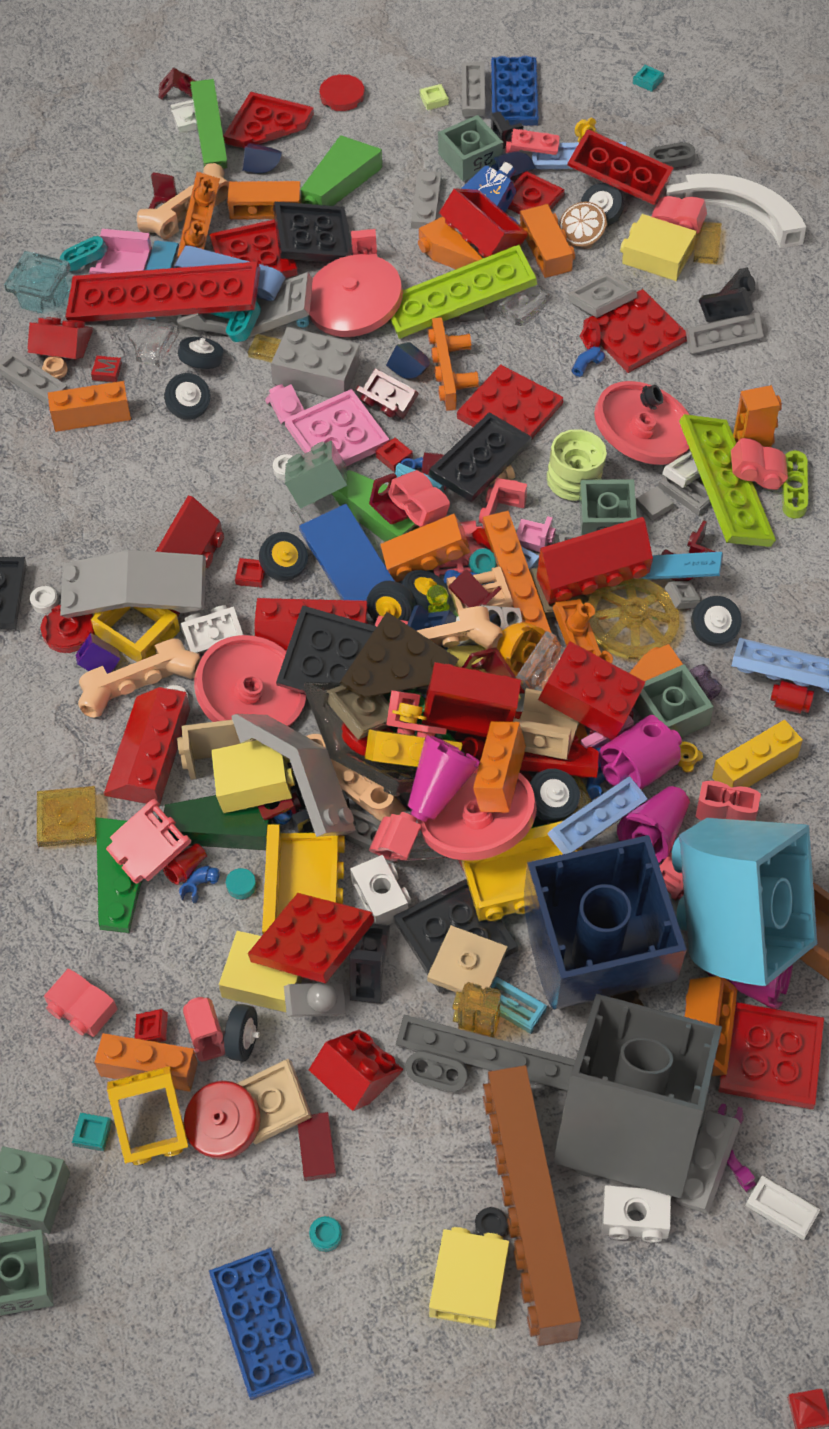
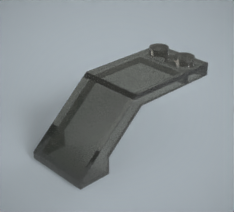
(393, 777)

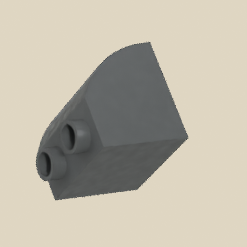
(637, 1095)

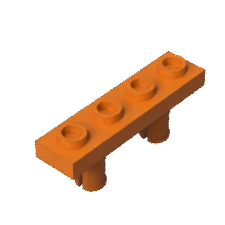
(199, 212)
(443, 372)
(575, 626)

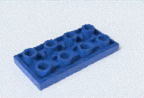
(515, 89)
(345, 553)
(261, 1323)

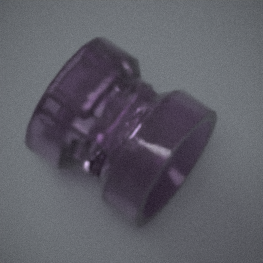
(709, 685)

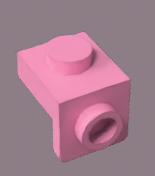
(284, 402)
(536, 535)

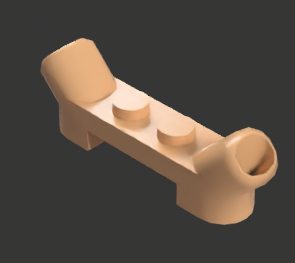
(166, 218)
(473, 625)
(101, 687)
(363, 790)

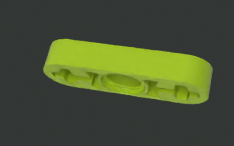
(800, 493)

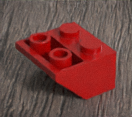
(57, 338)
(355, 1068)

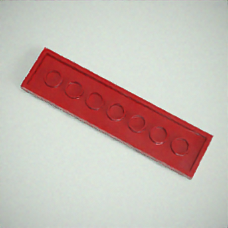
(164, 292)

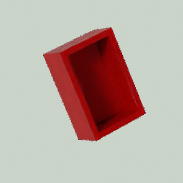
(481, 222)
(591, 691)
(469, 699)

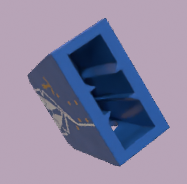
(495, 184)

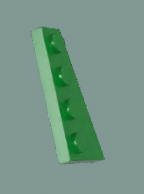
(115, 888)

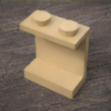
(546, 729)
(201, 739)

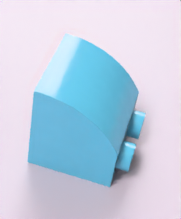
(746, 897)

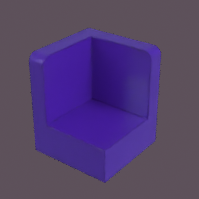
(97, 653)

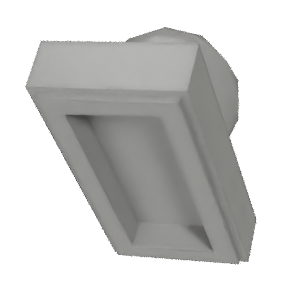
(314, 999)

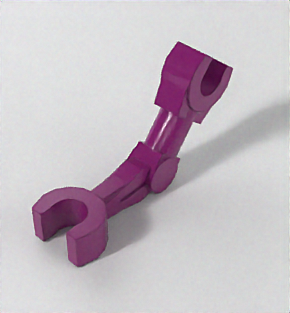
(741, 1173)

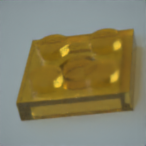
(66, 816)

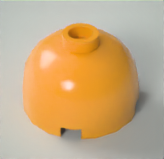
(518, 644)

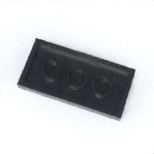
(480, 457)

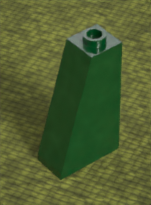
(210, 827)

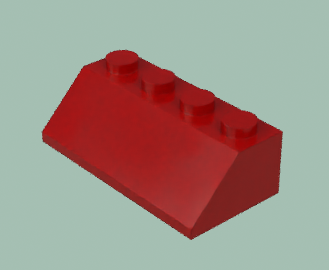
(621, 167)
(193, 532)
(594, 561)
(277, 617)
(148, 746)

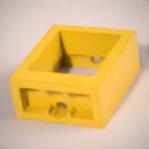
(164, 629)
(141, 1084)

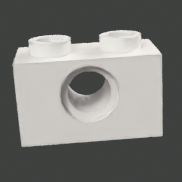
(378, 875)
(652, 1204)

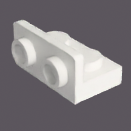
(211, 628)

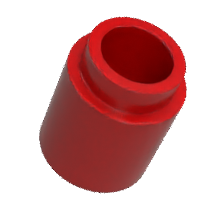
(792, 697)

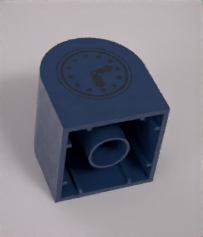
(601, 922)

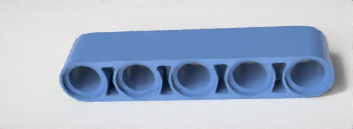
(269, 279)

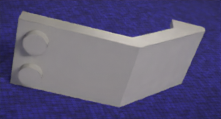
(289, 305)
(133, 580)
(311, 768)

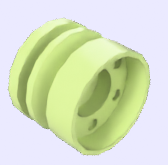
(573, 458)

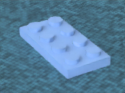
(782, 663)

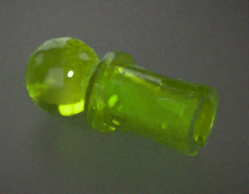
(437, 597)

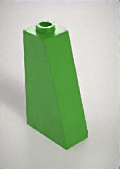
(208, 122)
(341, 172)
(357, 498)

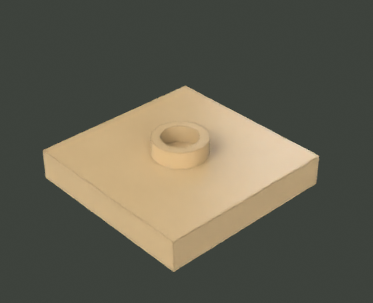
(466, 959)
(278, 1099)

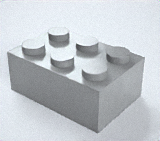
(315, 363)

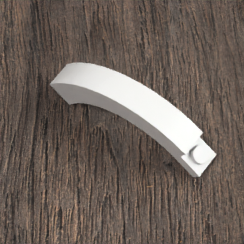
(748, 198)

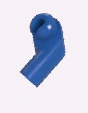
(586, 357)

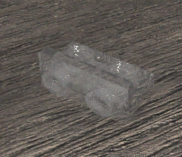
(541, 663)

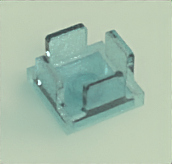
(38, 280)

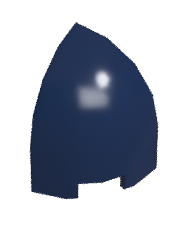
(260, 158)
(519, 161)
(408, 361)

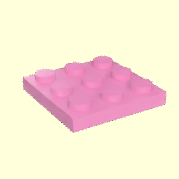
(342, 421)

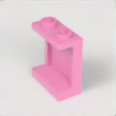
(124, 252)

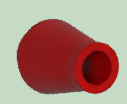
(184, 864)

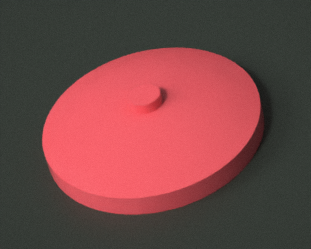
(355, 295)
(637, 429)
(241, 678)
(468, 834)

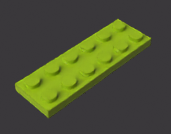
(463, 290)
(732, 498)

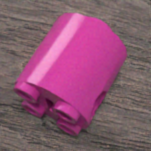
(641, 752)

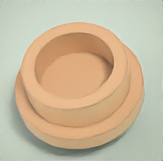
(55, 366)

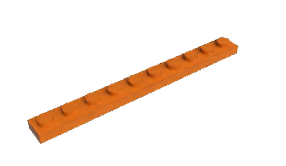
(517, 575)

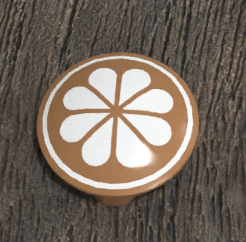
(583, 224)

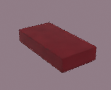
(316, 1147)

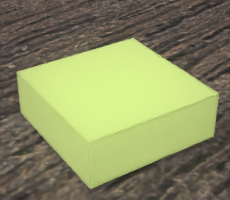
(434, 97)

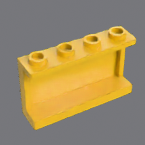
(301, 866)
(499, 881)

